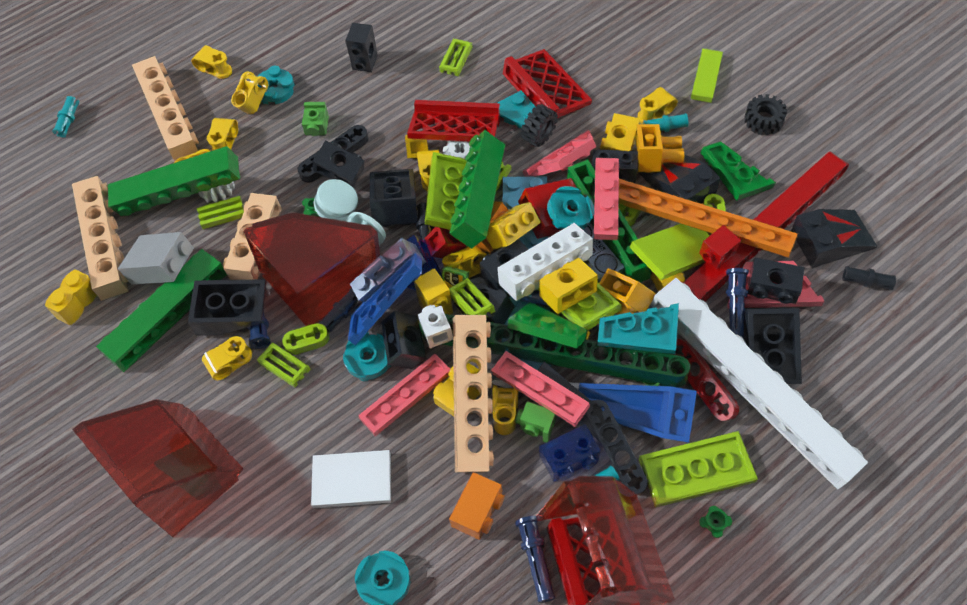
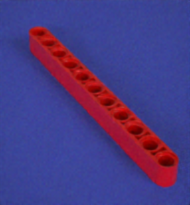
(779, 213)

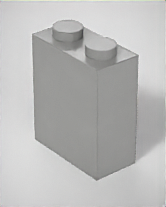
(156, 258)

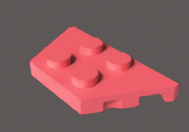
(564, 156)
(806, 299)

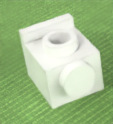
(435, 325)

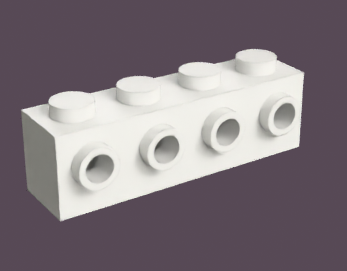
(523, 272)

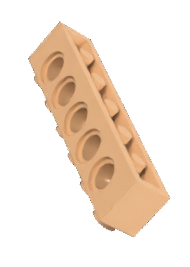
(165, 108)
(99, 238)
(476, 327)

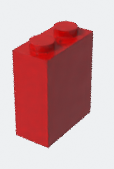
(539, 198)

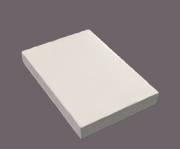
(351, 479)

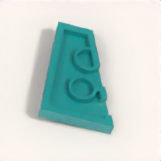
(646, 331)

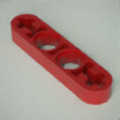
(707, 375)

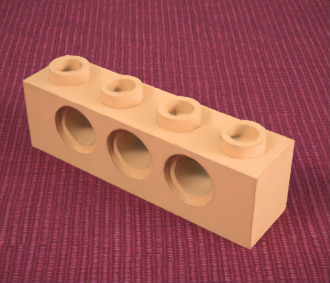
(256, 209)

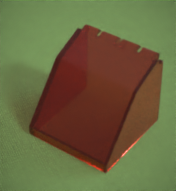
(311, 259)
(162, 460)
(620, 539)

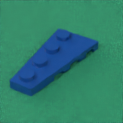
(383, 297)

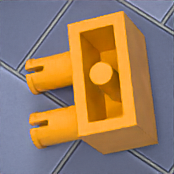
(656, 149)
(627, 291)

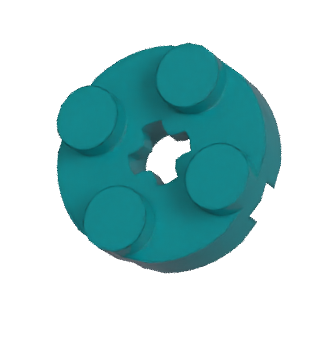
(284, 83)
(562, 216)
(366, 369)
(377, 565)

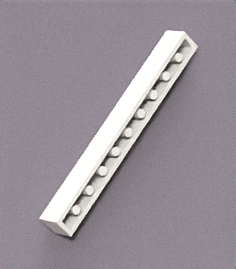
(762, 386)

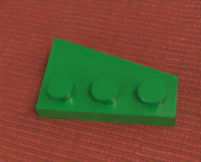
(735, 174)
(547, 325)

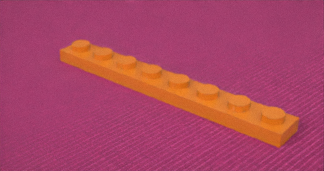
(706, 217)

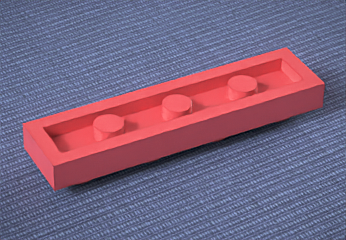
(606, 198)
(540, 388)
(404, 395)

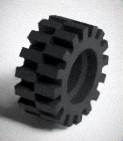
(767, 105)
(539, 125)

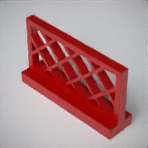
(523, 80)
(452, 113)
(566, 560)

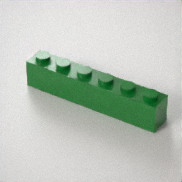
(584, 179)
(173, 181)
(477, 189)
(158, 312)

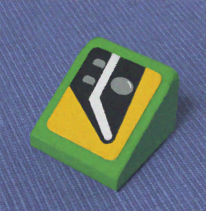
(453, 276)

